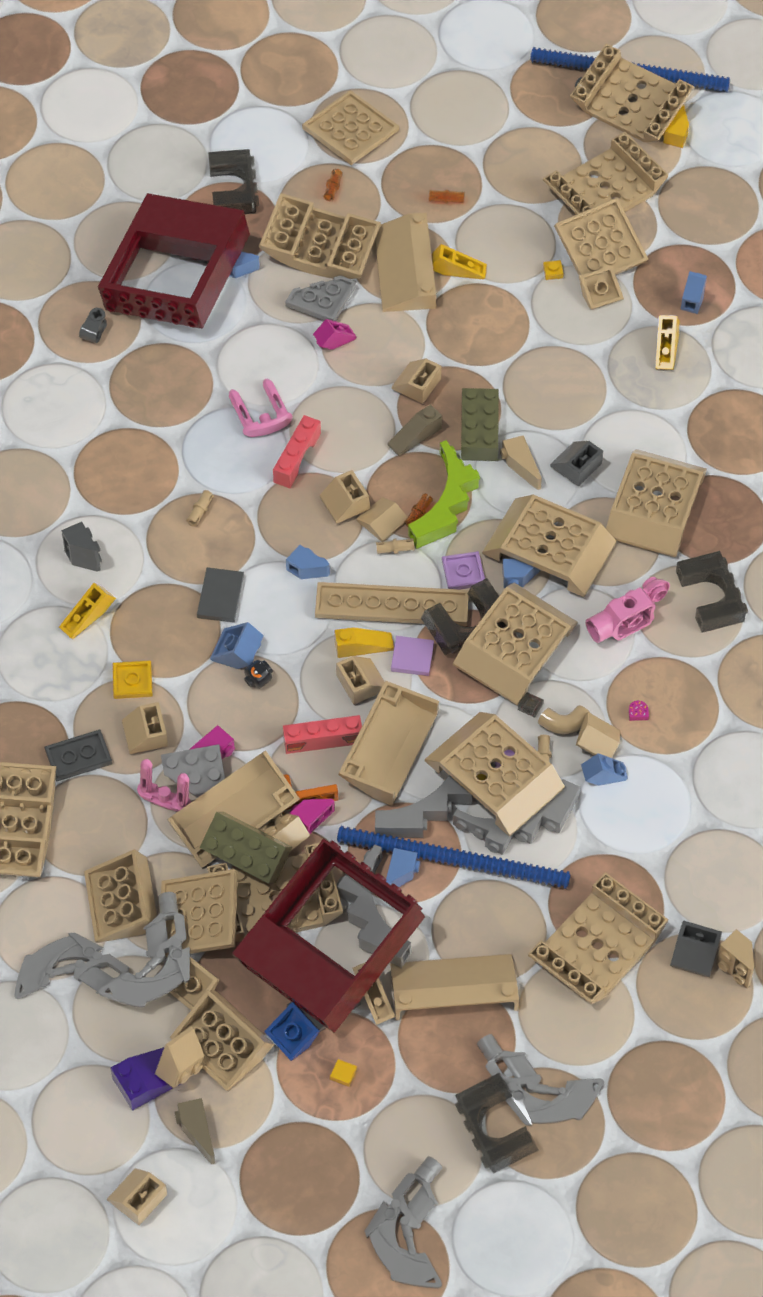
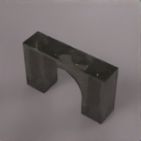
(237, 164)
(713, 569)
(451, 635)
(496, 1151)

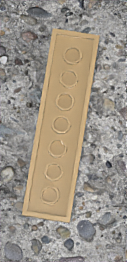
(387, 602)

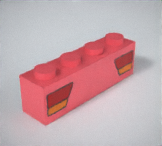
(321, 734)

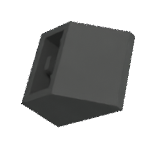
(578, 461)
(81, 548)
(696, 948)

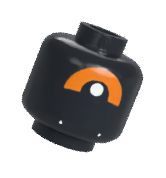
(258, 674)

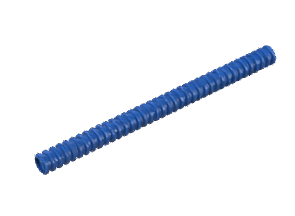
(671, 75)
(455, 857)

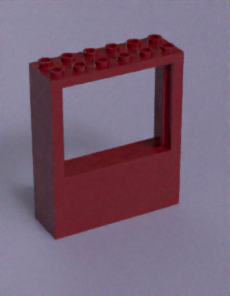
(183, 230)
(302, 970)

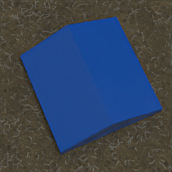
(292, 1031)

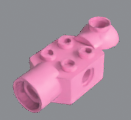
(628, 612)

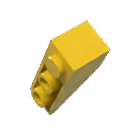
(677, 130)

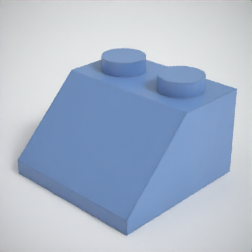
(237, 646)

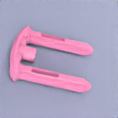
(267, 424)
(162, 795)

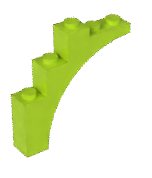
(442, 517)

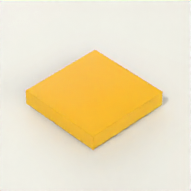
(132, 679)

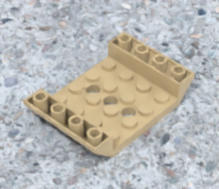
(614, 80)
(623, 169)
(649, 519)
(573, 555)
(509, 662)
(515, 788)
(255, 895)
(614, 919)

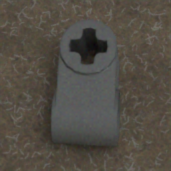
(93, 325)

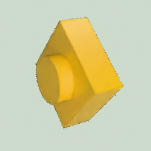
(553, 270)

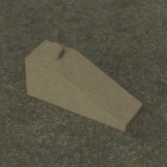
(419, 428)
(195, 1126)

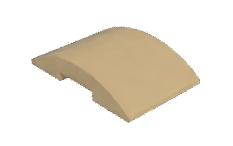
(318, 239)
(25, 817)

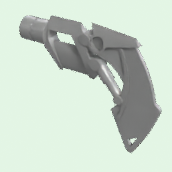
(40, 966)
(138, 989)
(572, 1100)
(405, 1265)

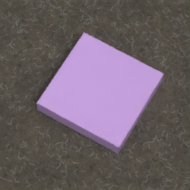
(462, 570)
(412, 655)

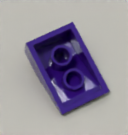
(138, 1080)

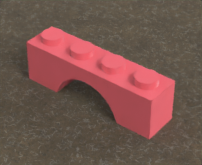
(289, 462)

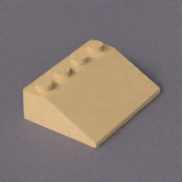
(120, 897)
(227, 1038)

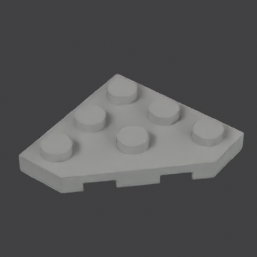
(322, 298)
(200, 764)

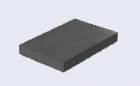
(220, 594)
(78, 755)

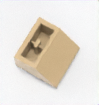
(418, 379)
(345, 497)
(359, 678)
(145, 729)
(286, 828)
(737, 958)
(138, 1195)

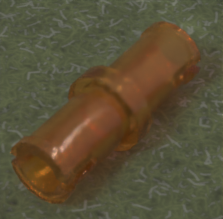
(332, 184)
(446, 196)
(419, 509)

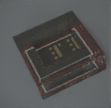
(530, 704)

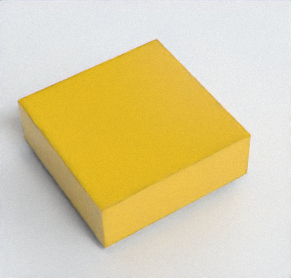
(343, 1072)

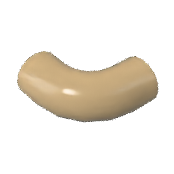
(563, 723)

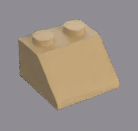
(180, 1058)

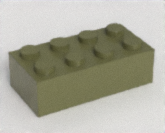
(479, 424)
(246, 847)

